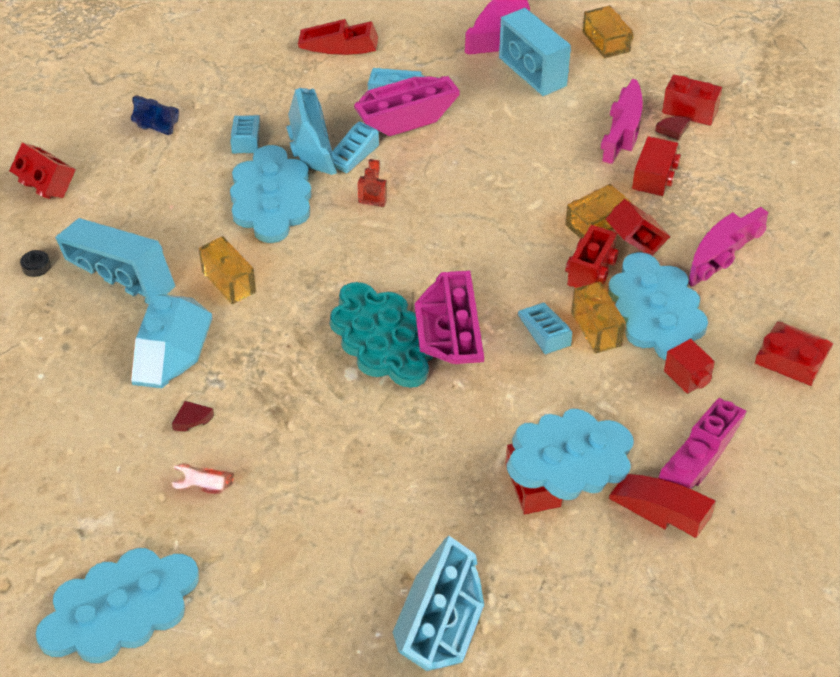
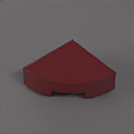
(673, 126)
(191, 416)

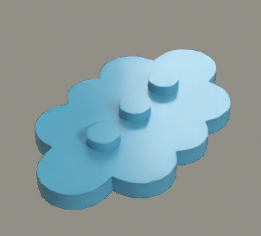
(270, 193)
(656, 304)
(570, 454)
(117, 605)

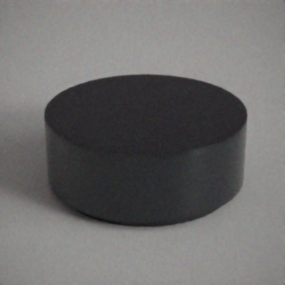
(35, 263)

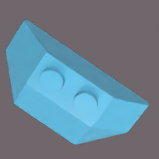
(310, 132)
(169, 339)
(441, 608)

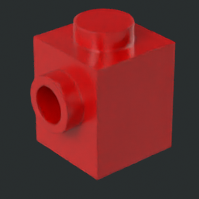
(689, 366)

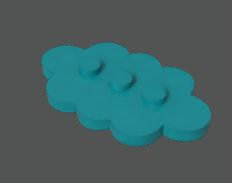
(380, 334)

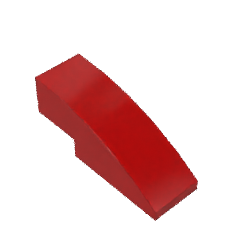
(339, 38)
(664, 503)

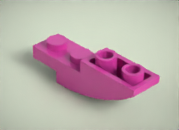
(625, 122)
(719, 244)
(705, 444)

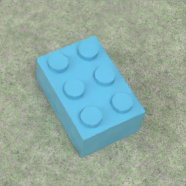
(534, 51)

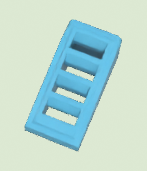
(245, 134)
(361, 134)
(547, 342)

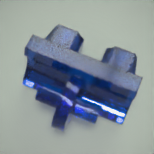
(153, 115)

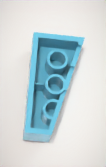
(117, 257)

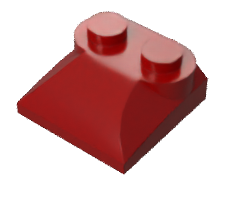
(793, 352)

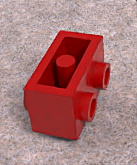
(42, 171)
(592, 257)

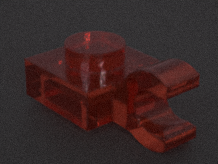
(371, 188)
(210, 479)

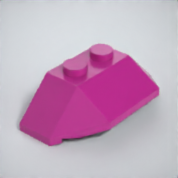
(485, 33)
(407, 104)
(449, 320)

